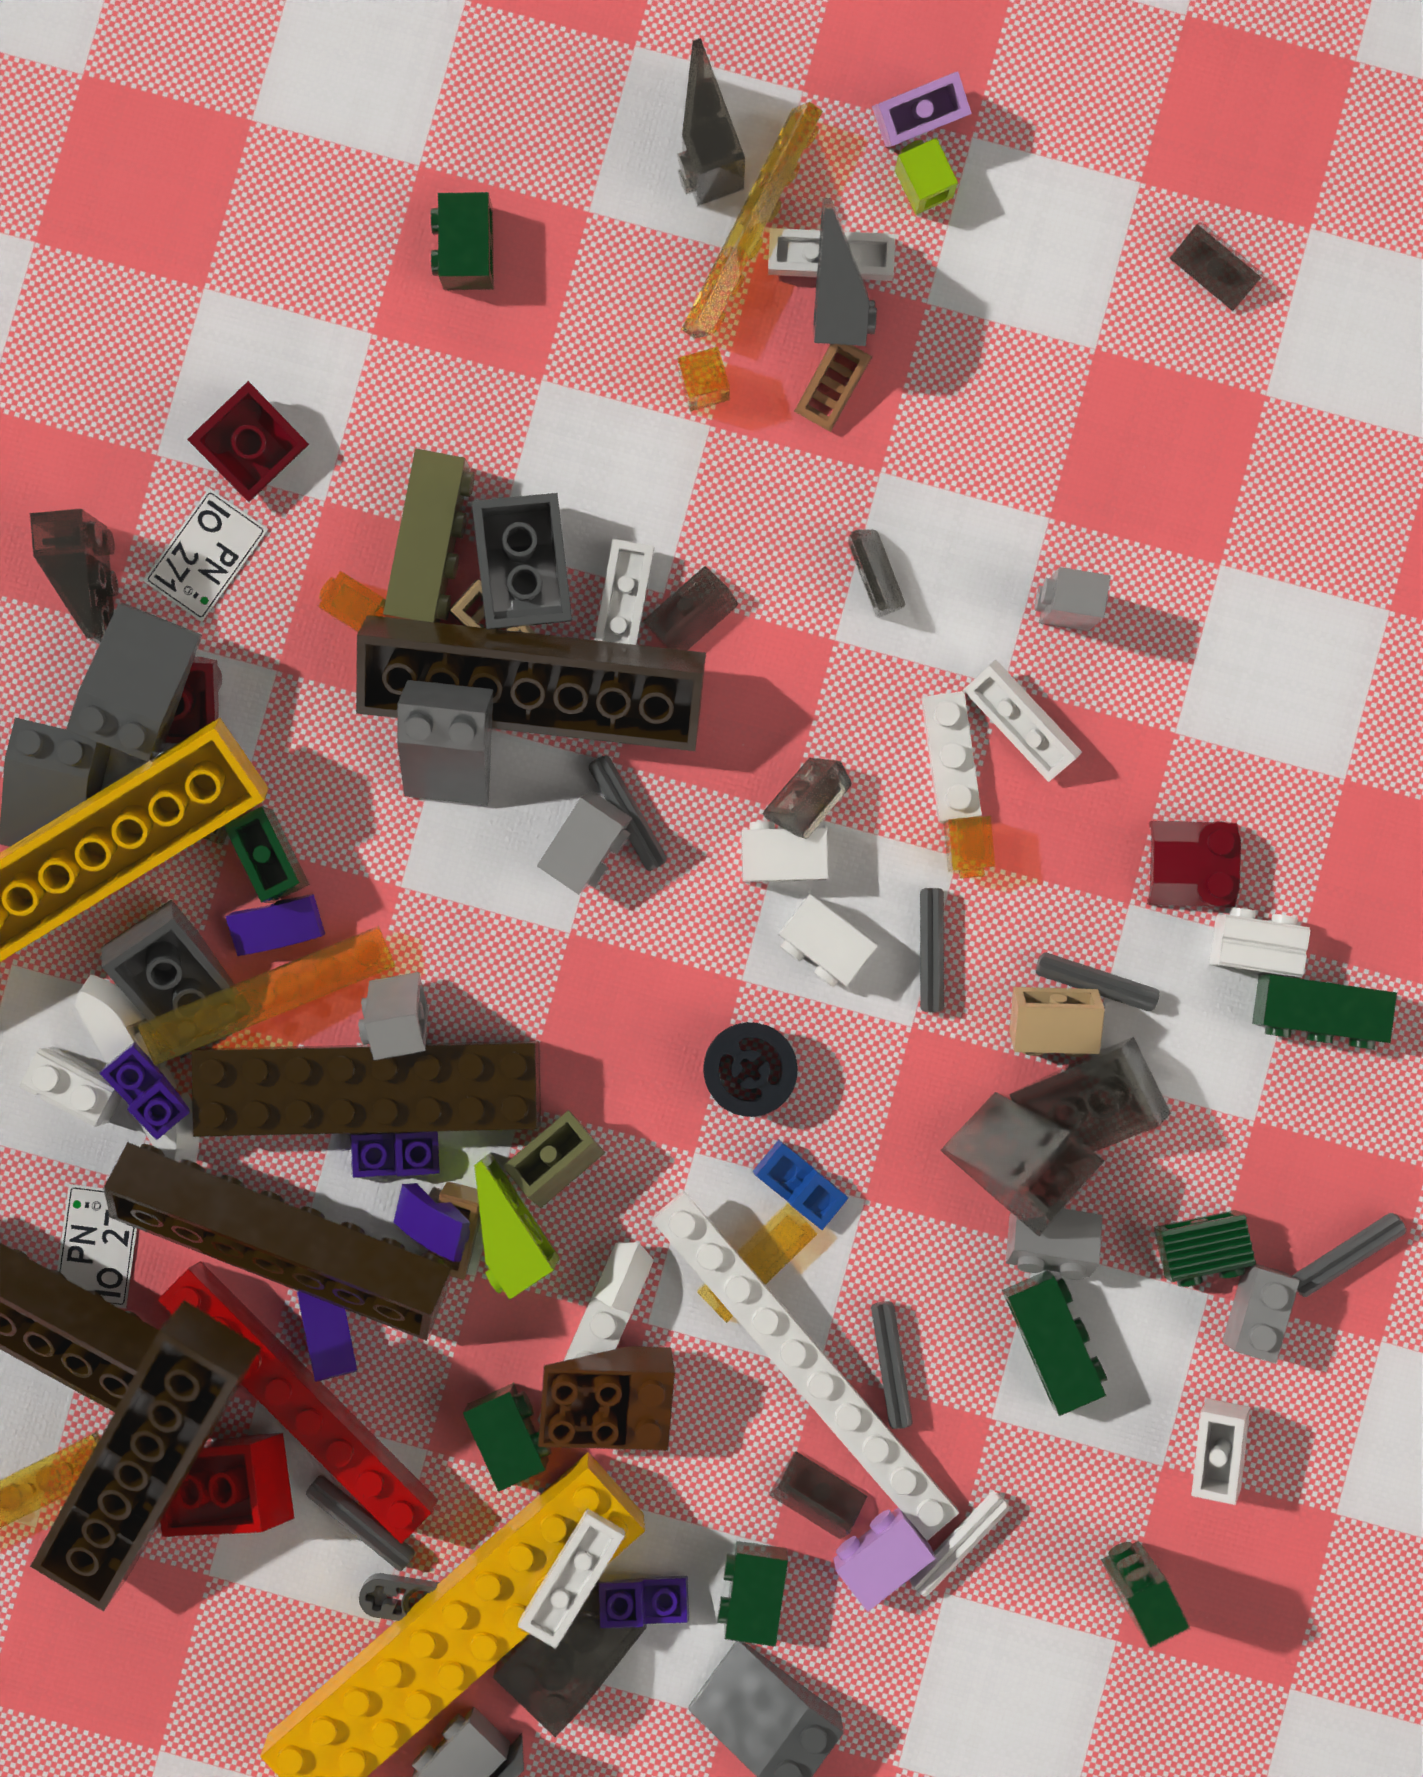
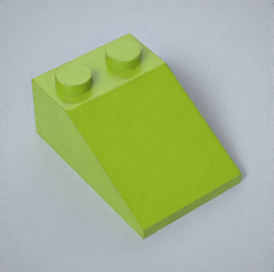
(512, 1239)

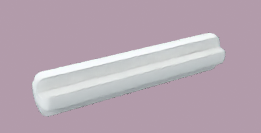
(960, 1543)

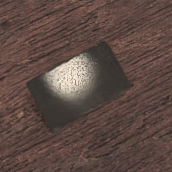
(1216, 266)
(876, 572)
(691, 611)
(809, 796)
(818, 1495)

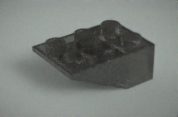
(76, 559)
(1023, 1160)

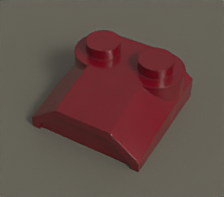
(248, 441)
(198, 701)
(1194, 863)

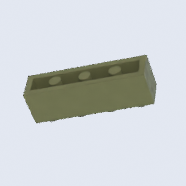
(428, 537)

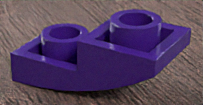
(275, 925)
(146, 1091)
(394, 1154)
(432, 1224)
(327, 1338)
(643, 1601)

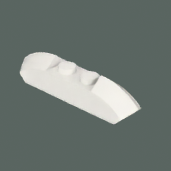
(114, 1027)
(611, 1301)

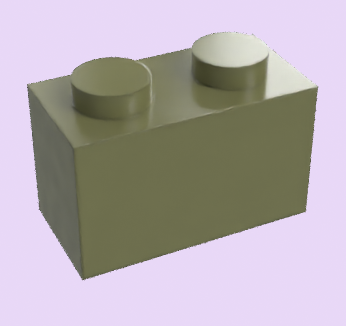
(553, 1159)

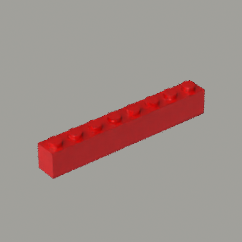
(312, 1411)

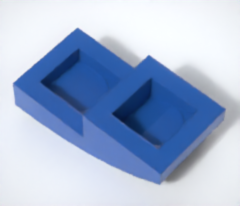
(800, 1184)

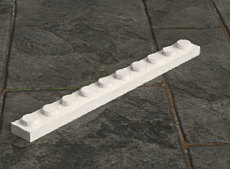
(804, 1365)

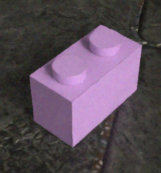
(921, 109)
(882, 1558)

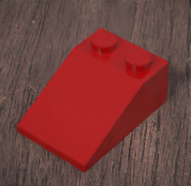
(233, 1489)

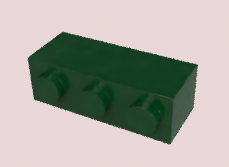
(1324, 1010)
(1056, 1342)
(1144, 1593)

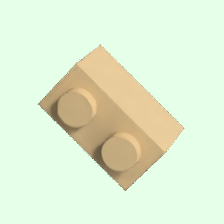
(1056, 1021)

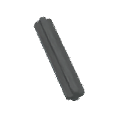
(617, 793)
(932, 949)
(1108, 984)
(1349, 1254)
(891, 1365)
(359, 1522)

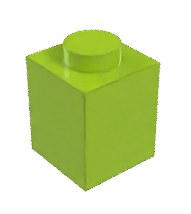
(925, 175)

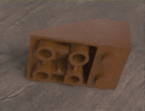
(609, 1400)

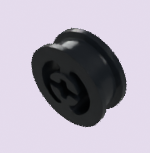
(771, 1095)

